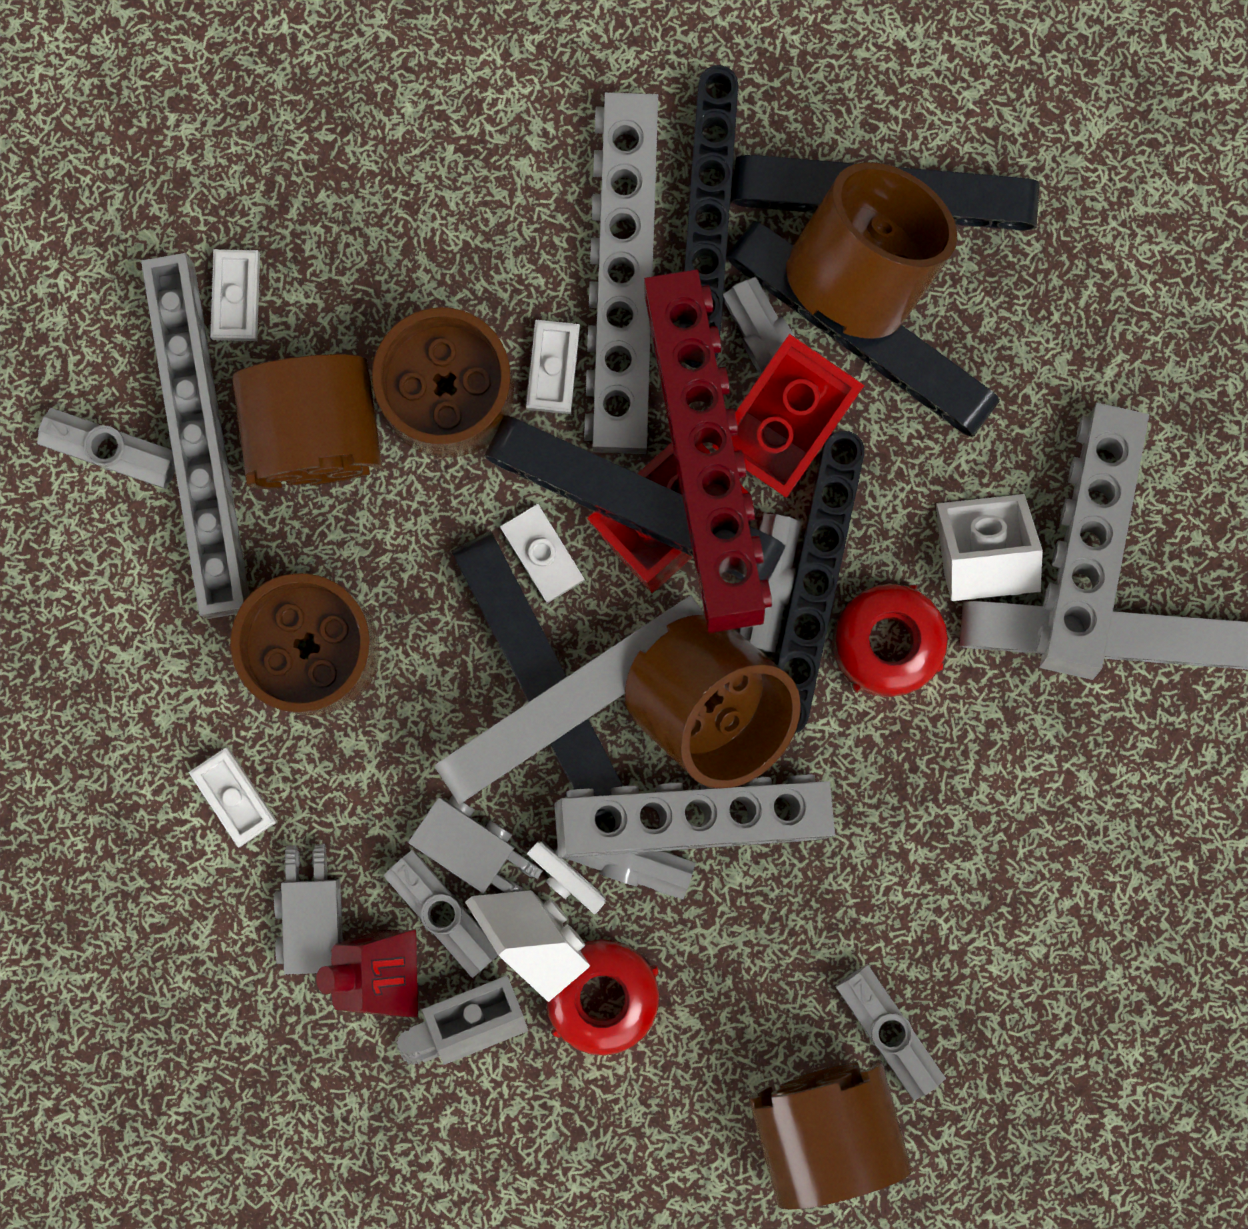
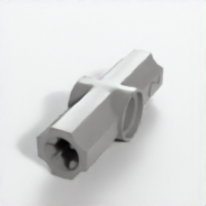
(757, 321)
(82, 440)
(786, 530)
(655, 870)
(420, 891)
(905, 1057)

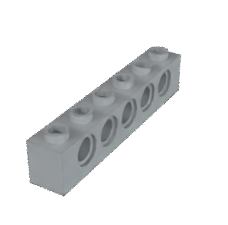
(1123, 435)
(580, 837)

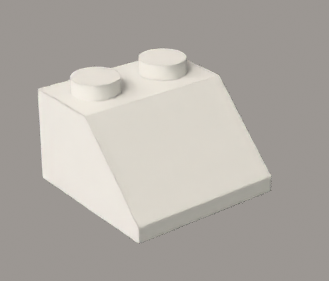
(989, 547)
(531, 938)

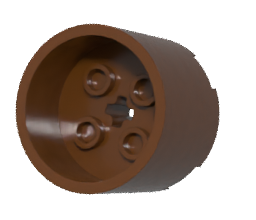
(871, 249)
(443, 347)
(306, 421)
(269, 636)
(713, 703)
(830, 1135)

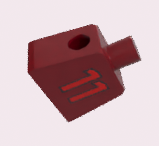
(373, 974)

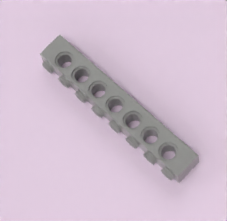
(638, 117)
(196, 435)

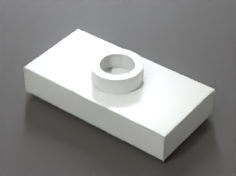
(235, 295)
(553, 367)
(542, 553)
(233, 797)
(565, 878)

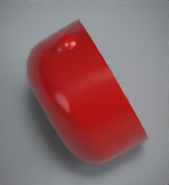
(926, 633)
(634, 1019)

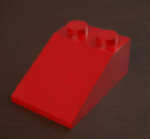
(791, 414)

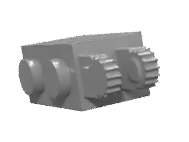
(469, 847)
(308, 913)
(464, 1024)

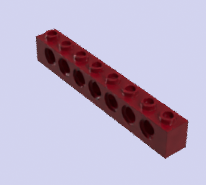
(724, 603)

